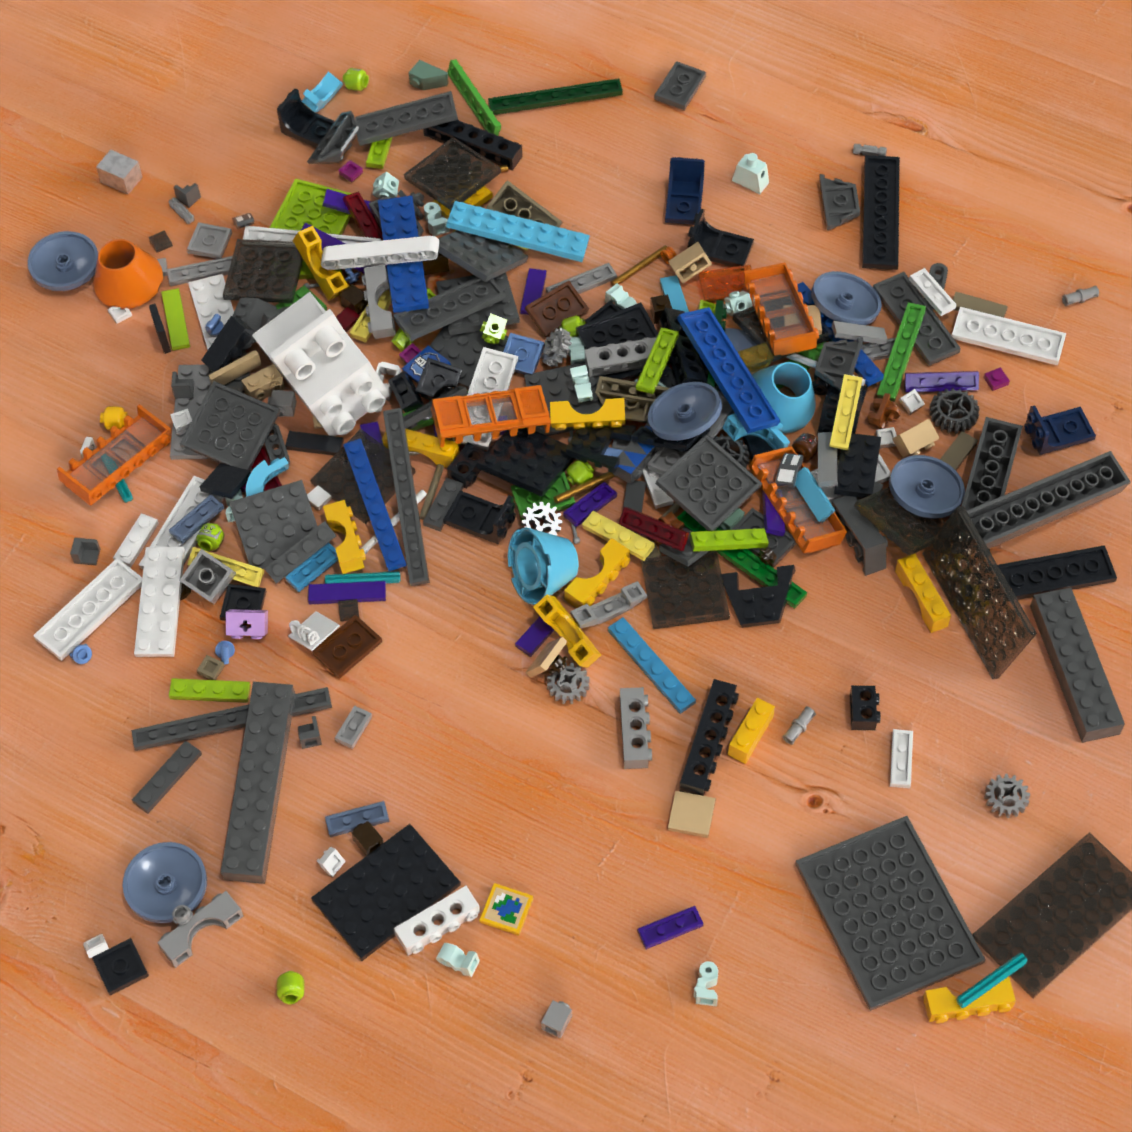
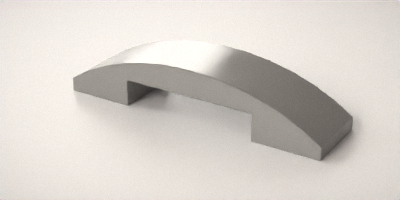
(609, 608)

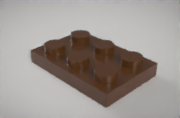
(555, 306)
(347, 646)

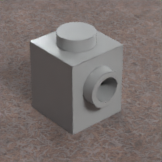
(284, 401)
(557, 1018)

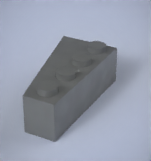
(861, 533)

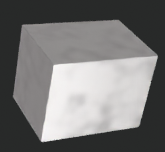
(119, 172)

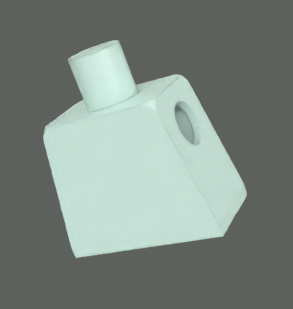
(751, 173)

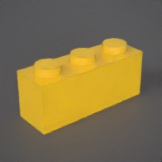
(751, 730)

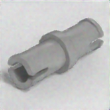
(1080, 295)
(799, 725)

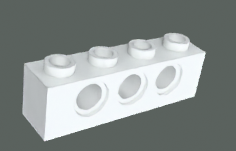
(461, 899)

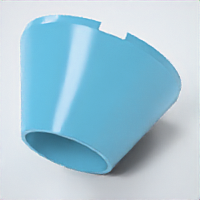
(792, 411)
(540, 563)

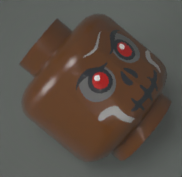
(806, 445)

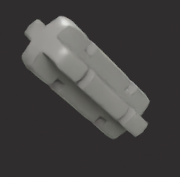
(869, 150)
(181, 210)

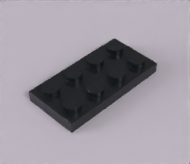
(858, 466)

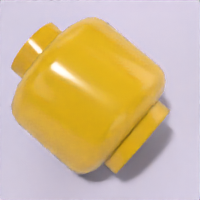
(113, 416)

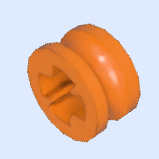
(668, 254)

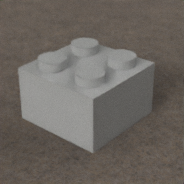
(207, 576)

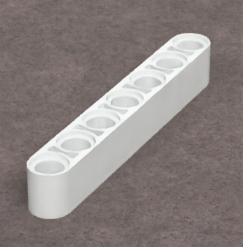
(380, 252)

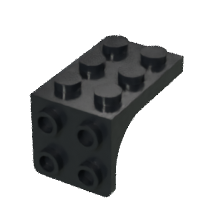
(301, 122)
(719, 245)
(830, 407)
(481, 516)

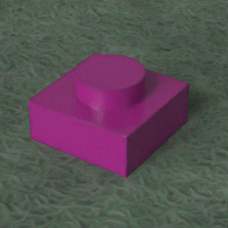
(350, 171)
(409, 353)
(996, 379)

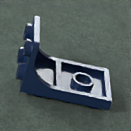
(684, 190)
(1058, 430)

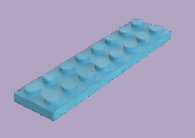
(518, 231)

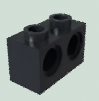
(405, 392)
(464, 463)
(860, 707)

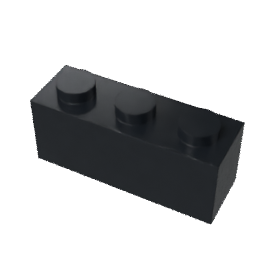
(228, 344)

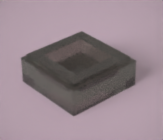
(160, 241)
(348, 609)

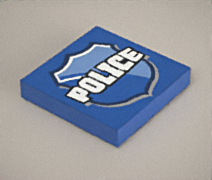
(415, 367)

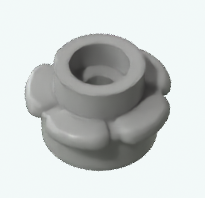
(182, 914)

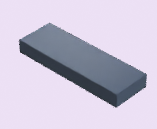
(196, 519)
(346, 821)

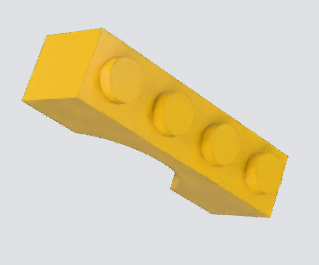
(309, 246)
(564, 416)
(430, 447)
(348, 552)
(585, 590)
(932, 606)
(559, 619)
(942, 1004)

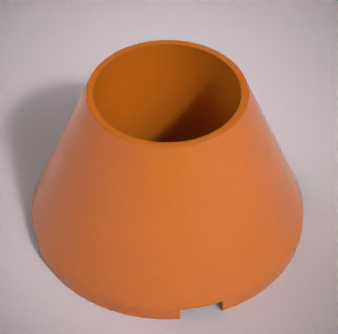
(128, 285)

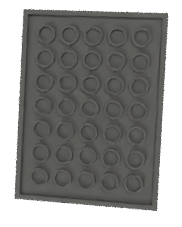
(889, 912)

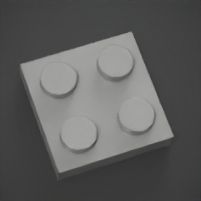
(209, 240)

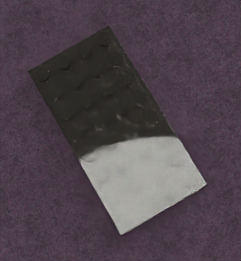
(979, 593)
(1060, 914)

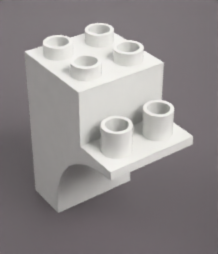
(322, 365)

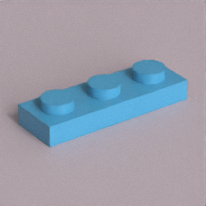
(312, 567)

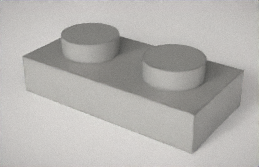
(353, 727)

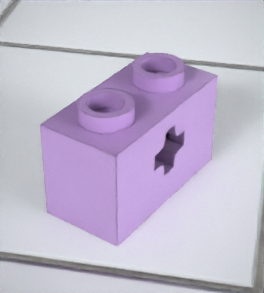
(257, 619)

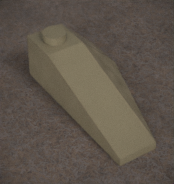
(515, 202)

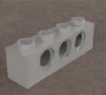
(614, 362)
(635, 757)

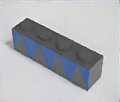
(635, 459)

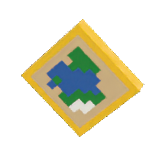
(506, 909)

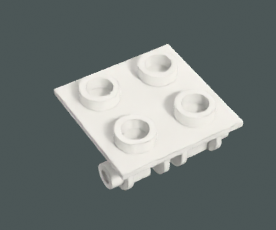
(312, 630)

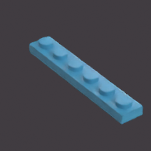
(651, 665)

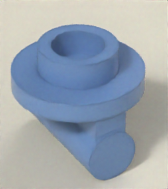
(352, 278)
(215, 325)
(225, 650)
(81, 654)

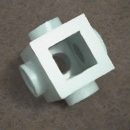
(385, 186)
(737, 302)

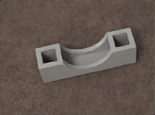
(376, 283)
(221, 912)

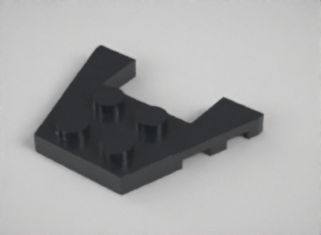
(648, 437)
(592, 444)
(760, 604)

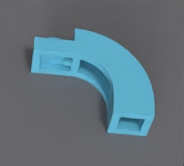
(322, 93)
(771, 435)
(263, 473)

